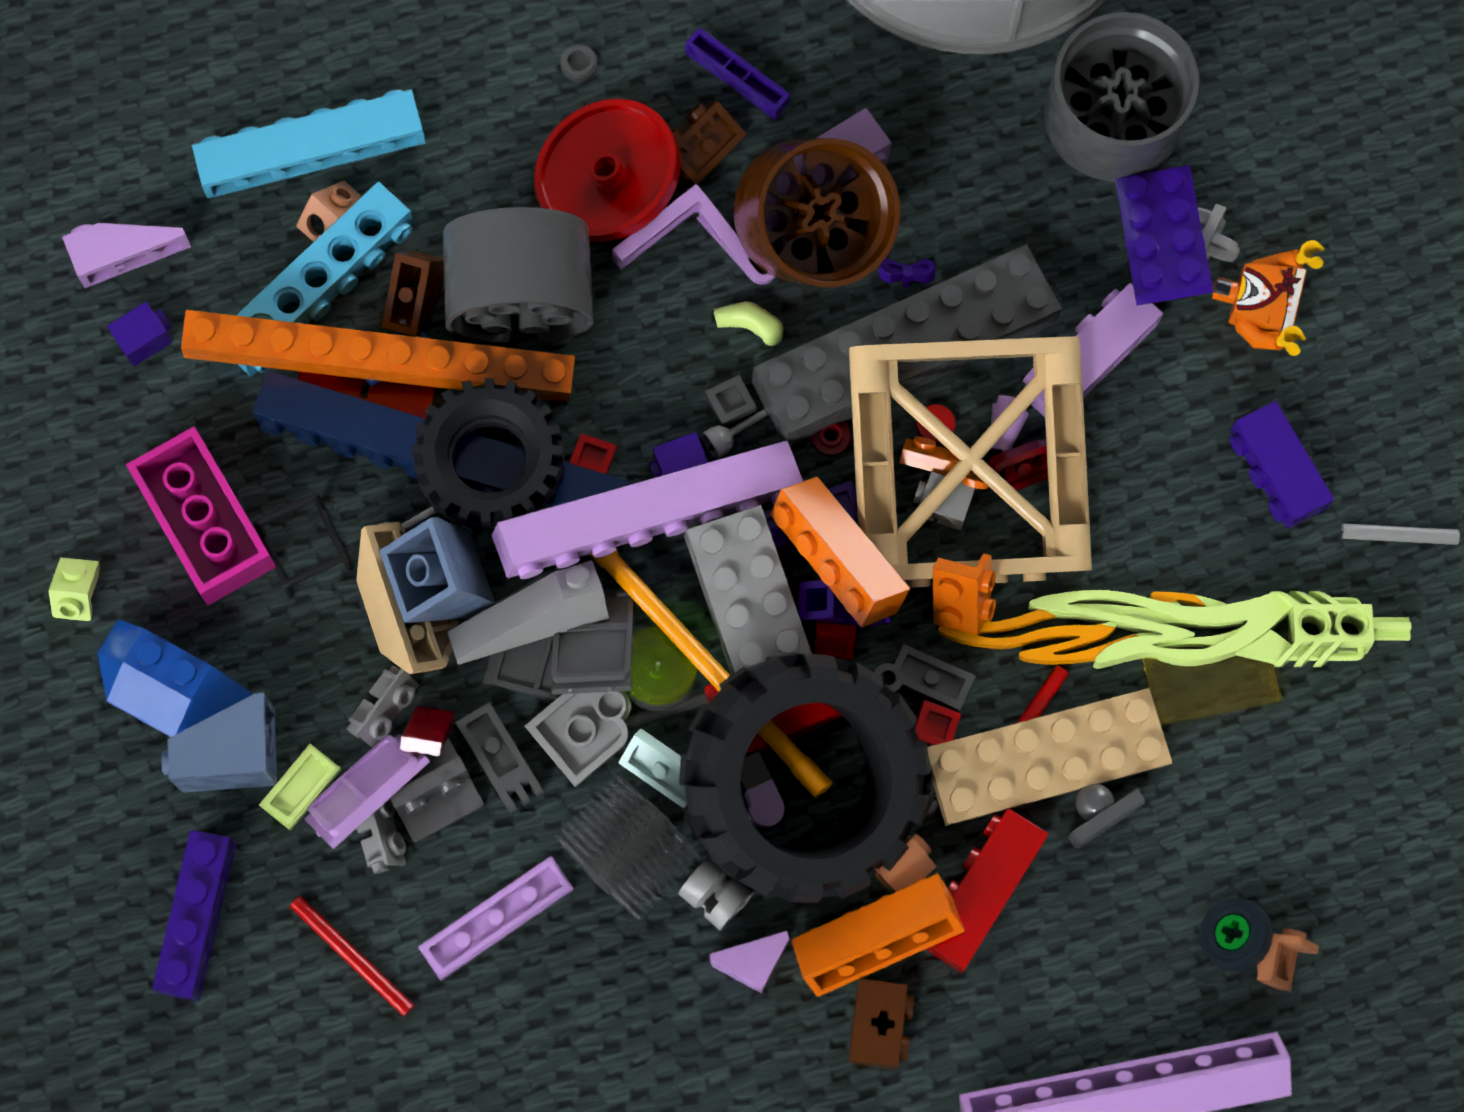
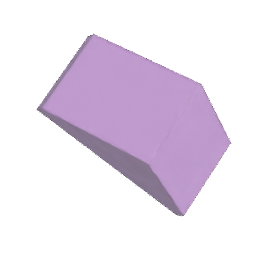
(752, 961)

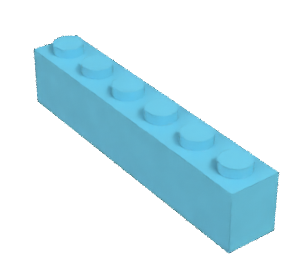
(308, 143)

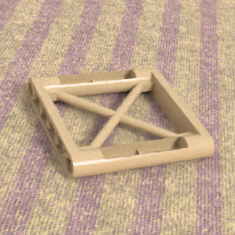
(1055, 371)

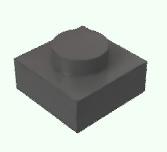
(730, 401)

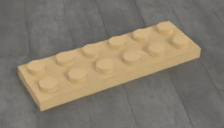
(1047, 756)

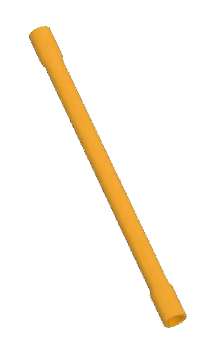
(800, 765)

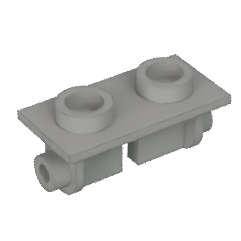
(394, 692)
(386, 844)

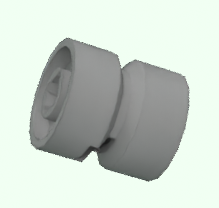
(716, 893)

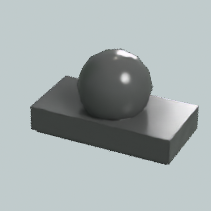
(1099, 808)

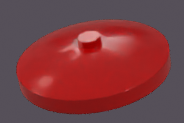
(610, 167)

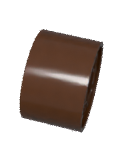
(871, 199)

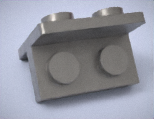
(437, 795)

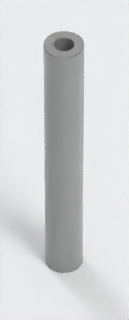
(1400, 534)

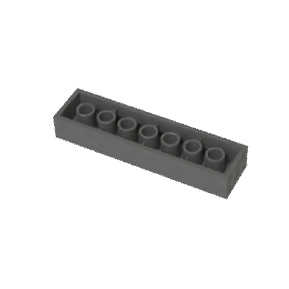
(989, 302)

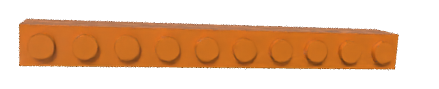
(372, 355)

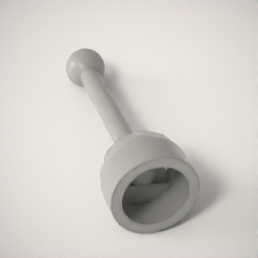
(722, 437)

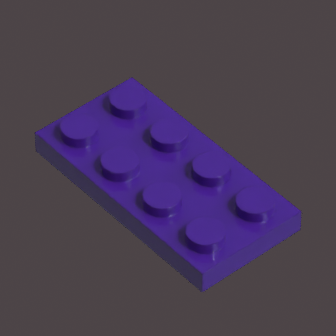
(1163, 235)

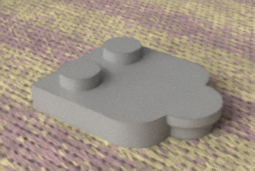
(582, 731)

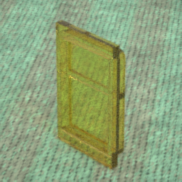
(1209, 689)

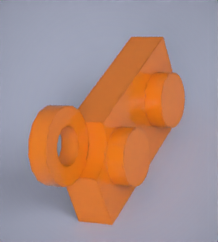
(927, 456)

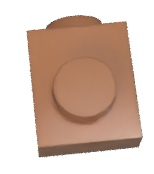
(1279, 963)

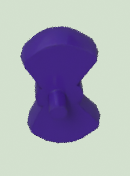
(922, 272)

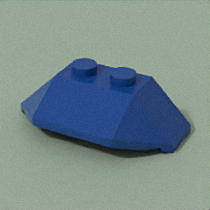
(162, 681)

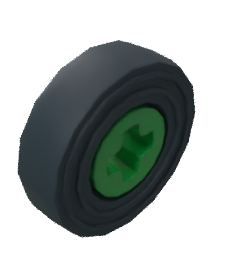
(1243, 952)

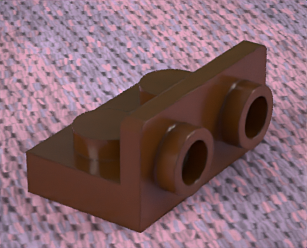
(706, 140)

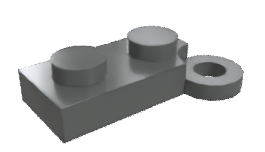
(928, 678)

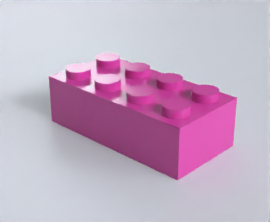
(200, 516)

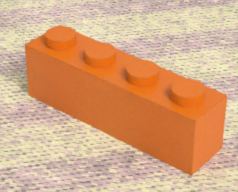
(839, 551)
(877, 935)

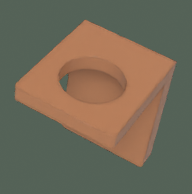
(328, 205)

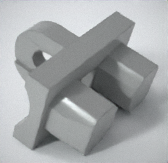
(1215, 243)

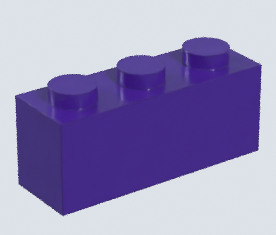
(1280, 465)

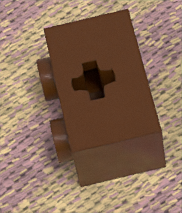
(866, 1045)

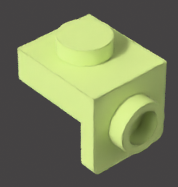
(73, 588)

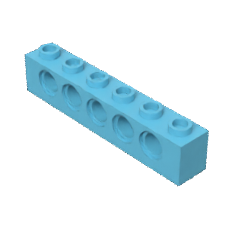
(374, 208)

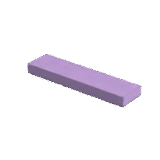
(496, 918)

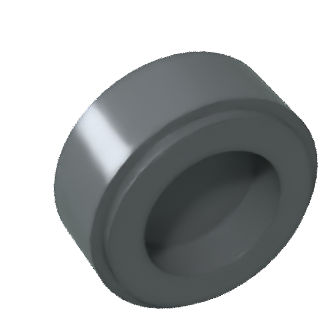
(578, 63)

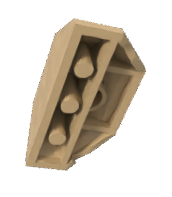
(413, 645)

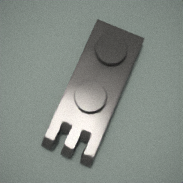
(498, 755)

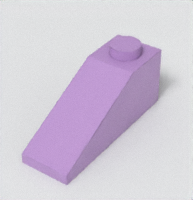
(113, 249)

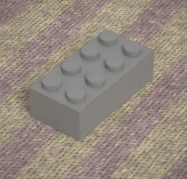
(745, 589)

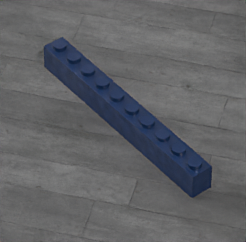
(388, 437)

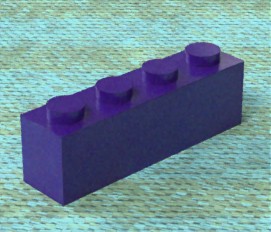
(194, 916)

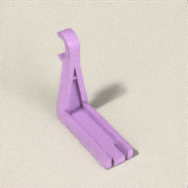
(691, 201)

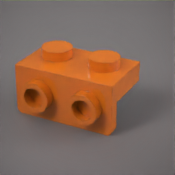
(963, 594)

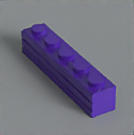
(737, 73)

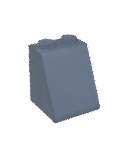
(437, 573)
(226, 749)

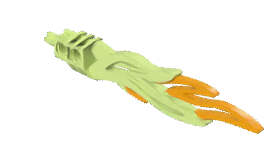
(1161, 615)

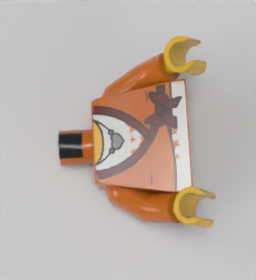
(1269, 297)

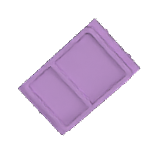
(363, 789)

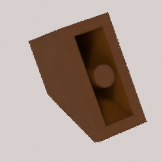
(413, 291)

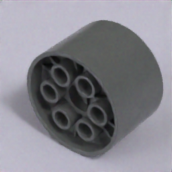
(1099, 143)
(519, 269)

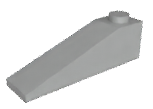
(534, 612)

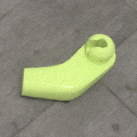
(751, 317)

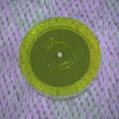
(660, 672)

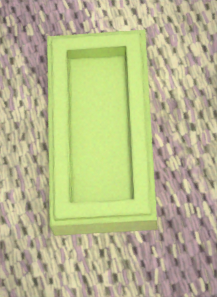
(300, 786)

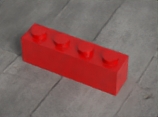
(989, 883)

